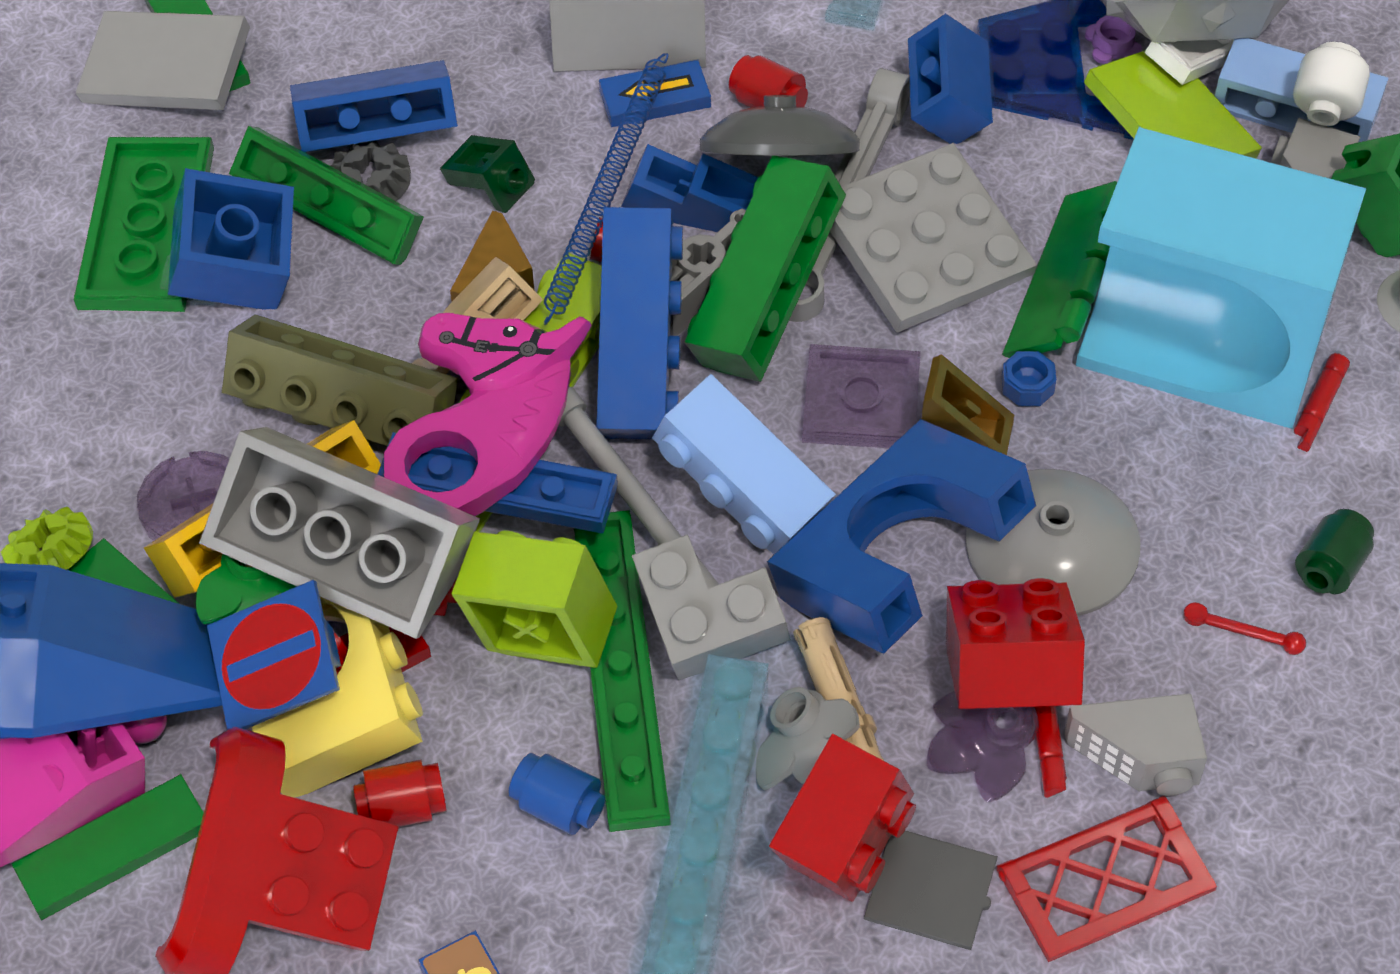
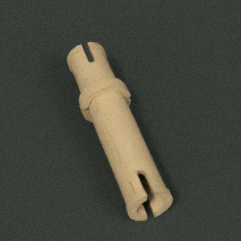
(832, 676)

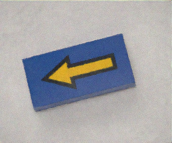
(681, 92)

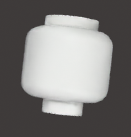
(1331, 82)

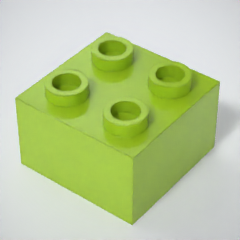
(535, 598)

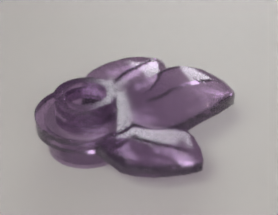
(977, 744)

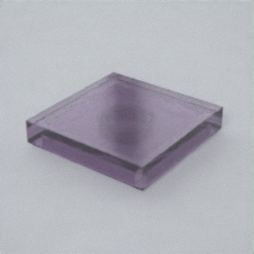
(860, 395)

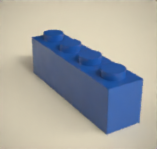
(636, 321)

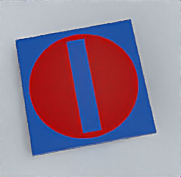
(274, 656)

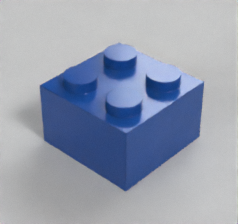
(231, 240)

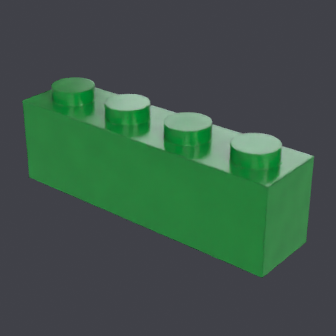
(765, 268)

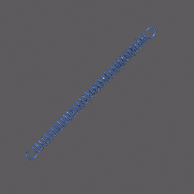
(612, 147)

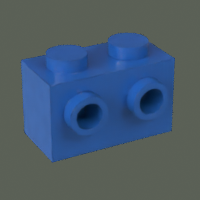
(949, 80)

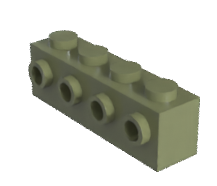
(329, 380)

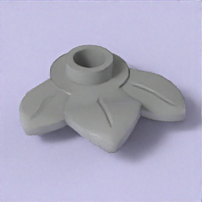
(801, 730)

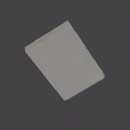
(626, 33)
(163, 60)

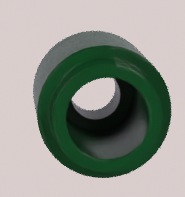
(1335, 552)

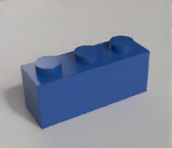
(373, 106)

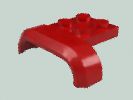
(273, 864)

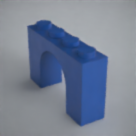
(919, 476)

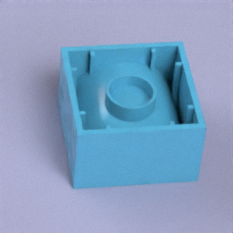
(1218, 275)

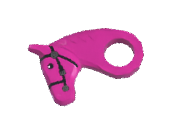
(514, 407)

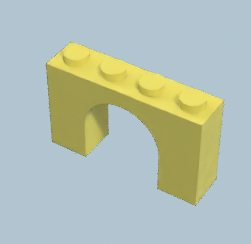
(358, 723)

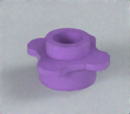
(1112, 39)

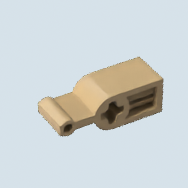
(492, 294)

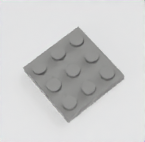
(928, 238)

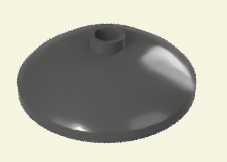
(779, 130)

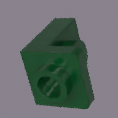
(490, 166)

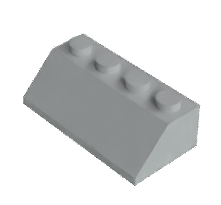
(343, 526)

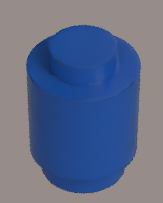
(557, 792)

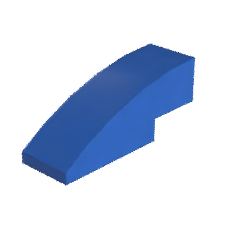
(697, 194)

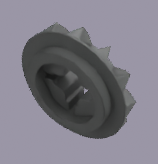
(391, 173)

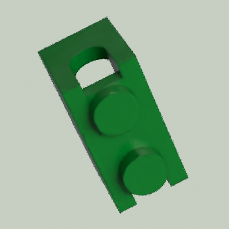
(1376, 167)

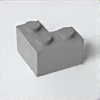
(700, 620)

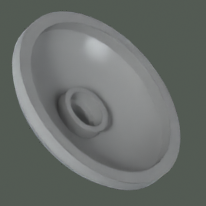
(1090, 551)

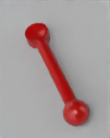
(1197, 614)

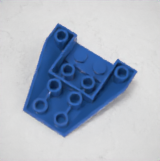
(95, 654)

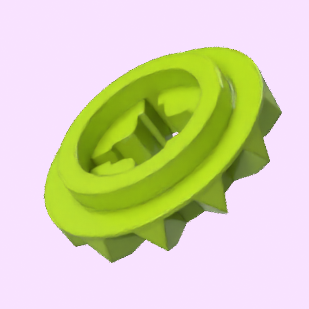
(66, 538)

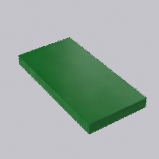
(135, 222)

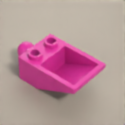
(59, 786)

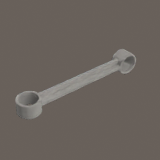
(884, 108)

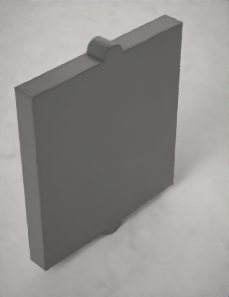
(932, 889)

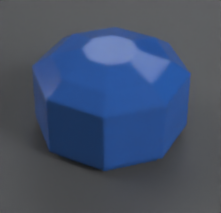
(1028, 378)

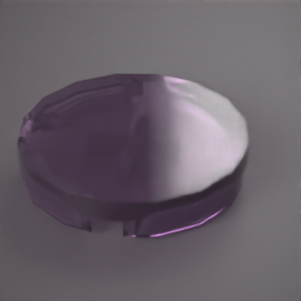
(179, 490)

